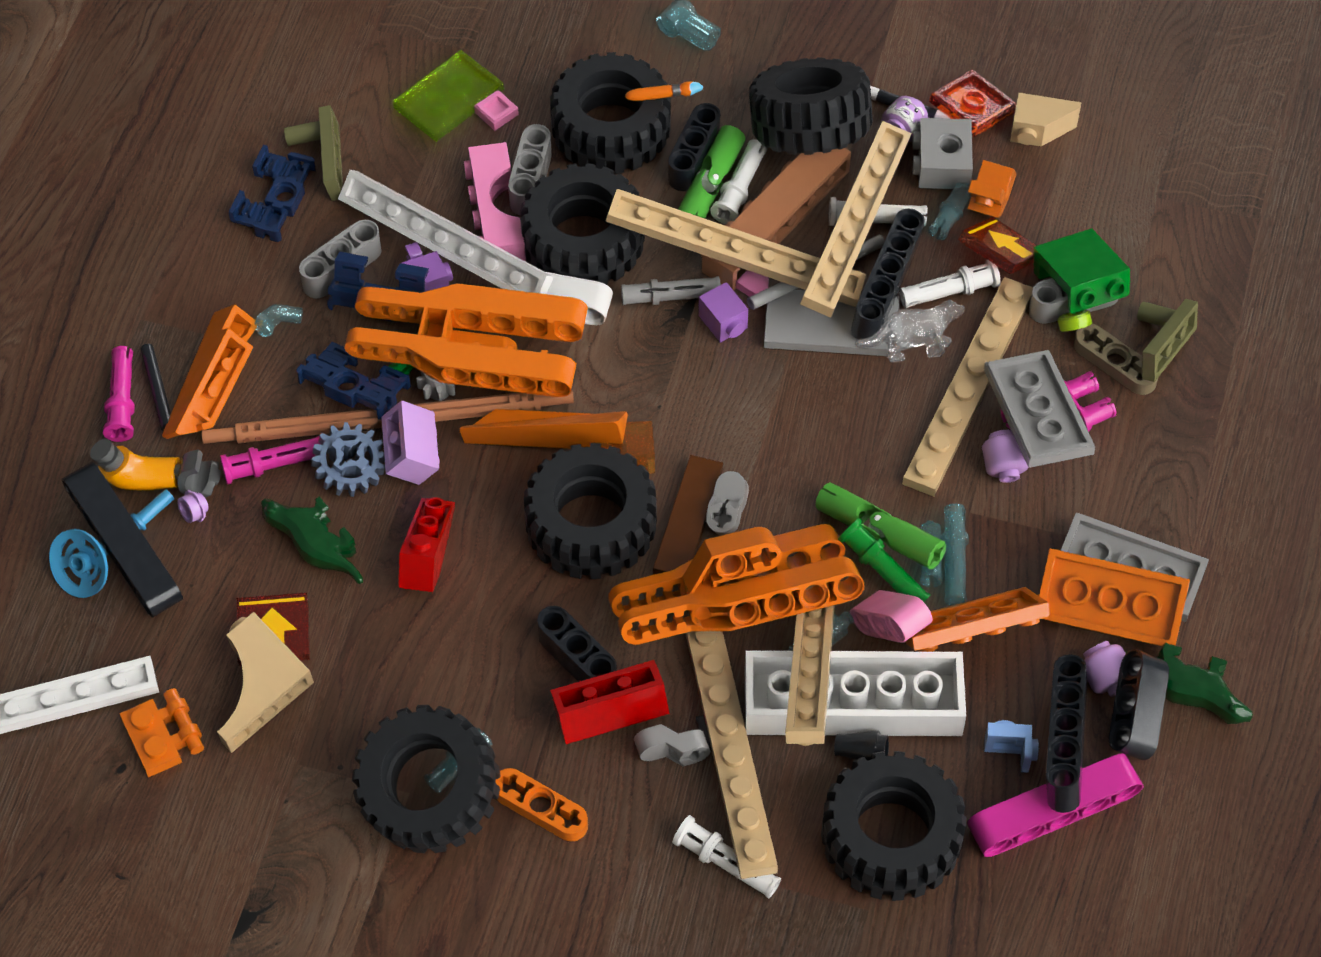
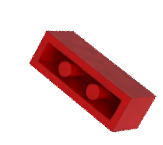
(610, 701)

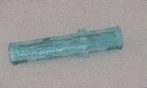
(955, 554)

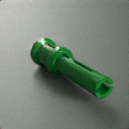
(872, 553)

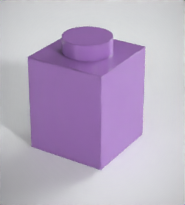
(723, 312)

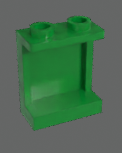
(1083, 269)

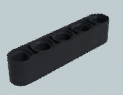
(888, 273)
(122, 539)
(1066, 733)

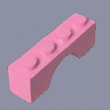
(490, 174)

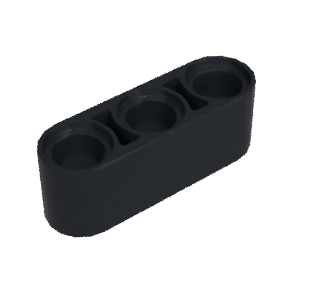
(693, 145)
(571, 637)
(1138, 704)

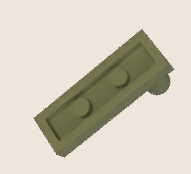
(328, 132)
(1175, 331)

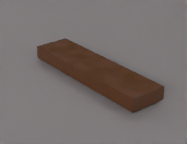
(688, 514)

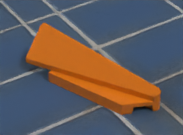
(212, 372)
(546, 428)

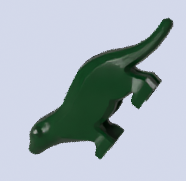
(311, 536)
(1202, 687)

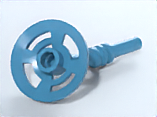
(90, 558)

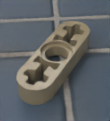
(1112, 345)

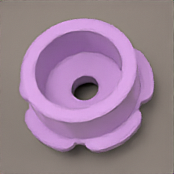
(192, 506)

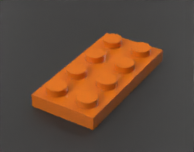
(1113, 598)
(980, 616)

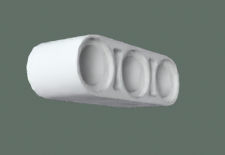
(593, 293)

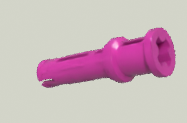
(119, 405)
(256, 461)

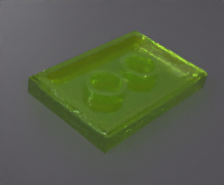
(447, 95)

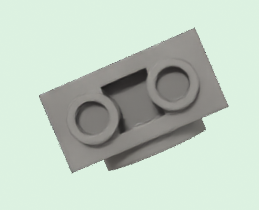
(943, 152)

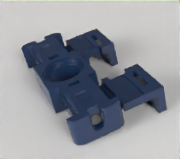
(287, 177)
(348, 274)
(376, 394)

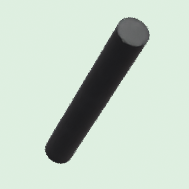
(156, 384)

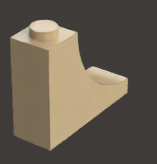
(270, 679)

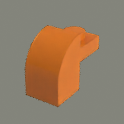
(991, 189)

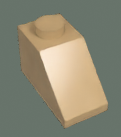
(1043, 119)

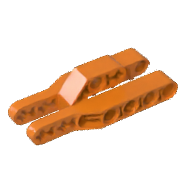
(470, 356)
(735, 570)

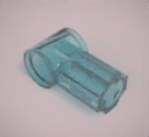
(682, 20)

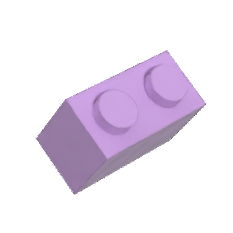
(410, 442)

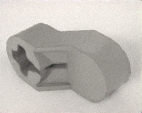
(727, 503)
(663, 742)

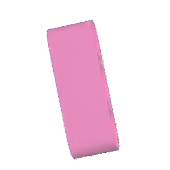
(891, 616)

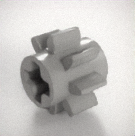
(433, 388)

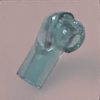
(274, 315)

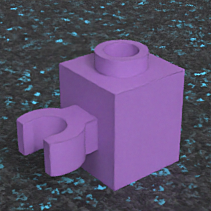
(439, 272)

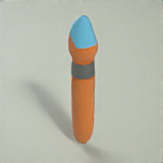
(665, 91)

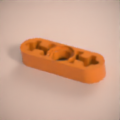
(568, 808)

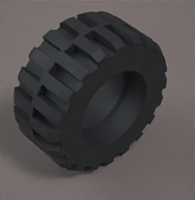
(810, 105)
(604, 143)
(574, 194)
(585, 473)
(398, 743)
(899, 782)

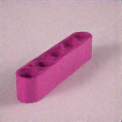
(1031, 817)

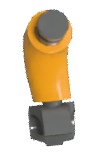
(140, 472)

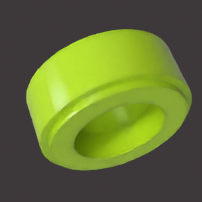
(1074, 321)

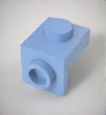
(1012, 738)

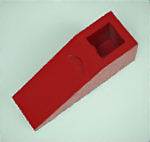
(425, 545)

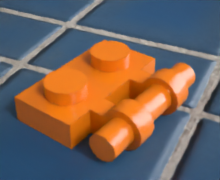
(151, 738)

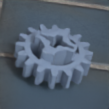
(351, 473)

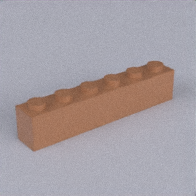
(784, 204)

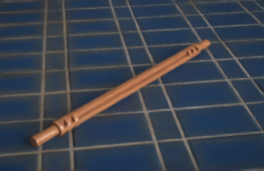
(321, 423)

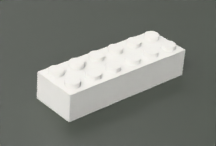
(866, 693)

